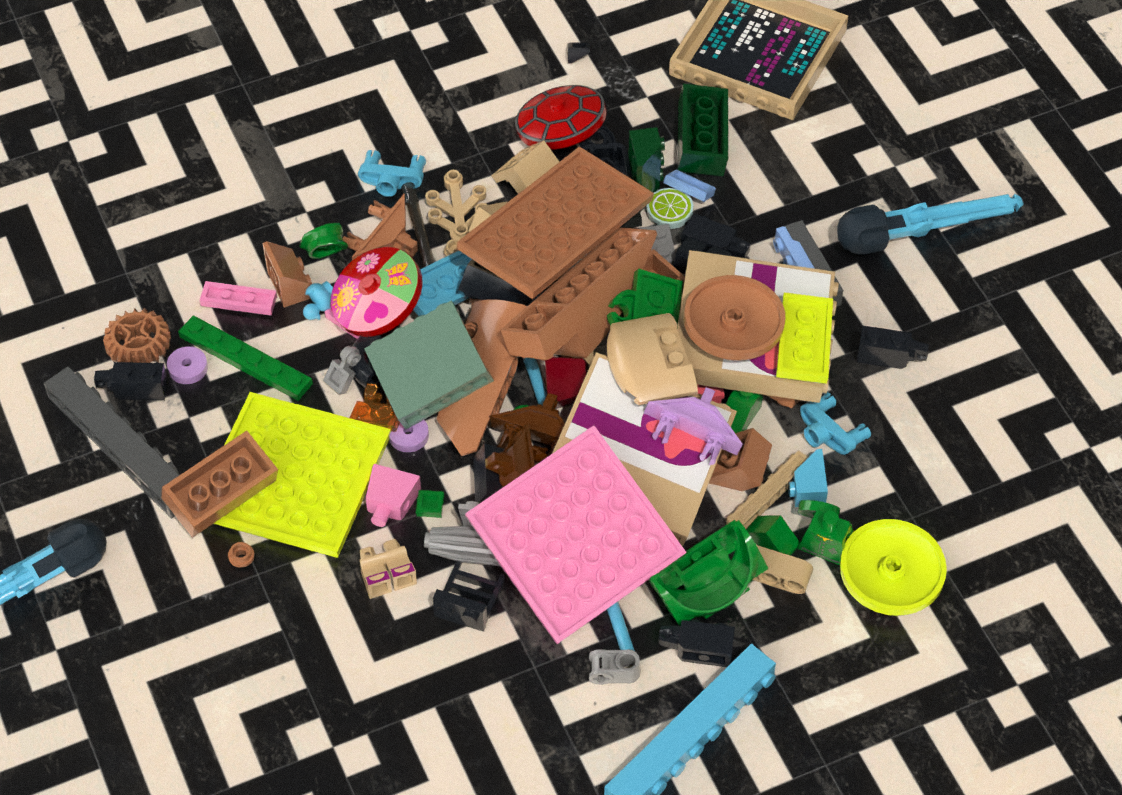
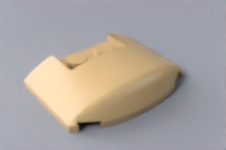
(650, 359)

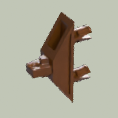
(543, 422)
(516, 458)

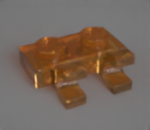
(373, 412)

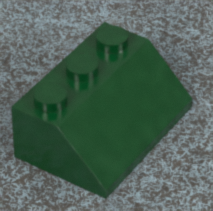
(646, 157)

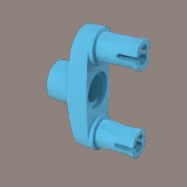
(389, 177)
(825, 430)

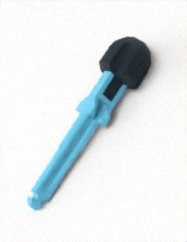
(870, 228)
(72, 549)

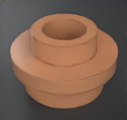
(241, 548)

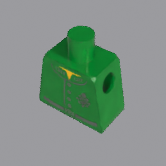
(826, 536)

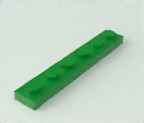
(245, 358)

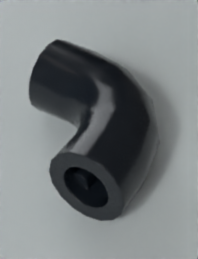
(364, 370)

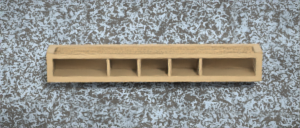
(768, 492)

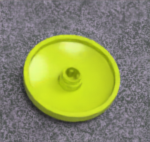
(893, 567)

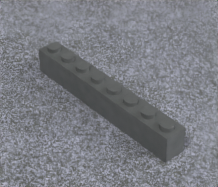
(112, 434)

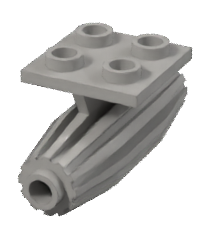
(460, 542)

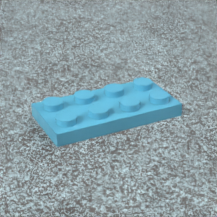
(442, 283)

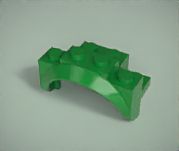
(709, 574)

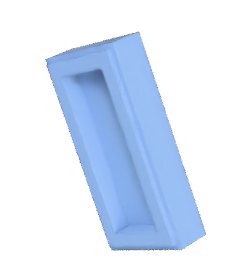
(689, 185)

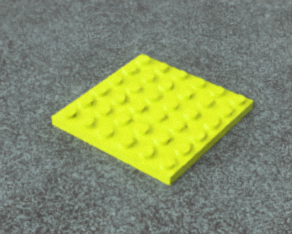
(320, 476)

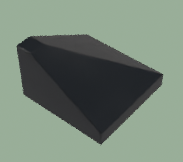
(577, 50)

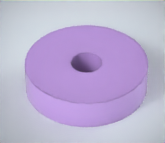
(187, 374)
(410, 442)

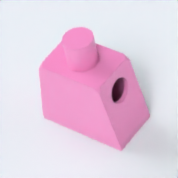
(390, 494)

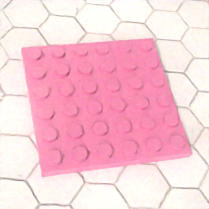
(575, 534)

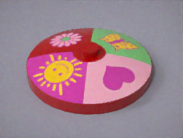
(376, 291)

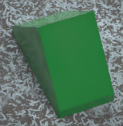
(774, 534)

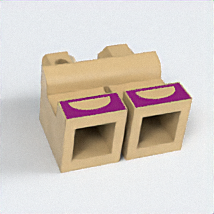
(386, 568)

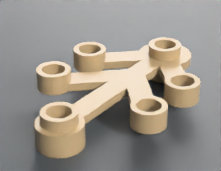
(454, 181)

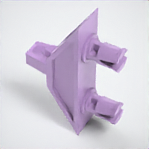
(697, 419)

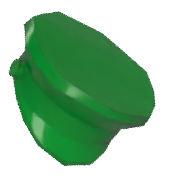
(324, 241)

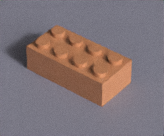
(219, 483)

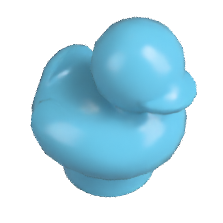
(321, 297)

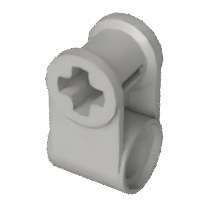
(612, 666)

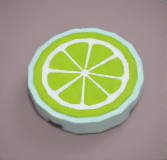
(670, 207)

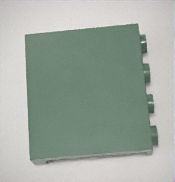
(428, 364)

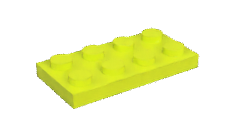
(805, 338)

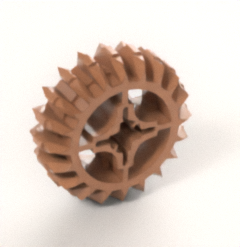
(135, 331)

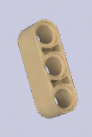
(785, 571)

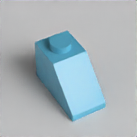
(810, 480)

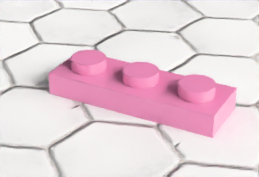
(238, 298)

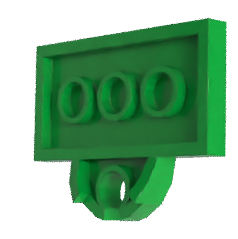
(650, 296)

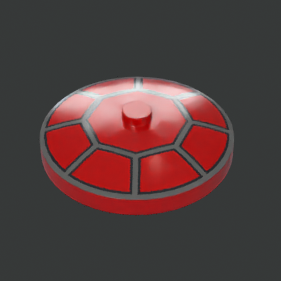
(561, 116)

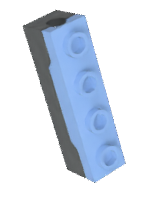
(800, 250)

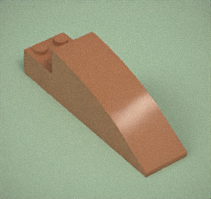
(574, 310)

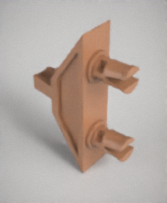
(389, 232)

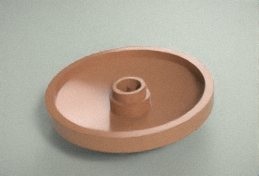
(734, 317)

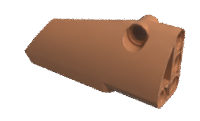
(468, 418)

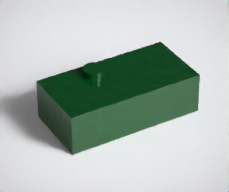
(703, 129)

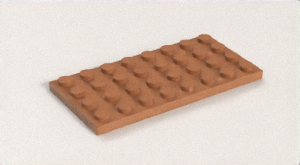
(555, 222)

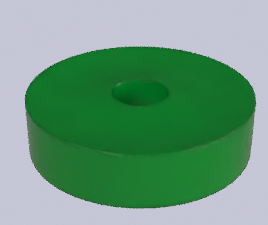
(809, 507)

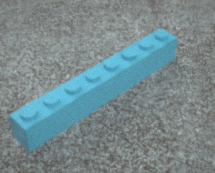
(695, 726)

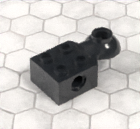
(608, 150)

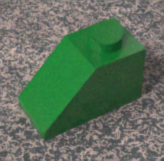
(747, 407)

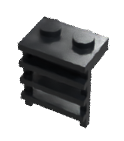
(464, 610)

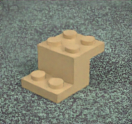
(526, 166)

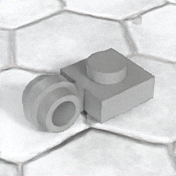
(339, 374)

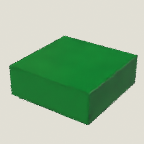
(430, 503)

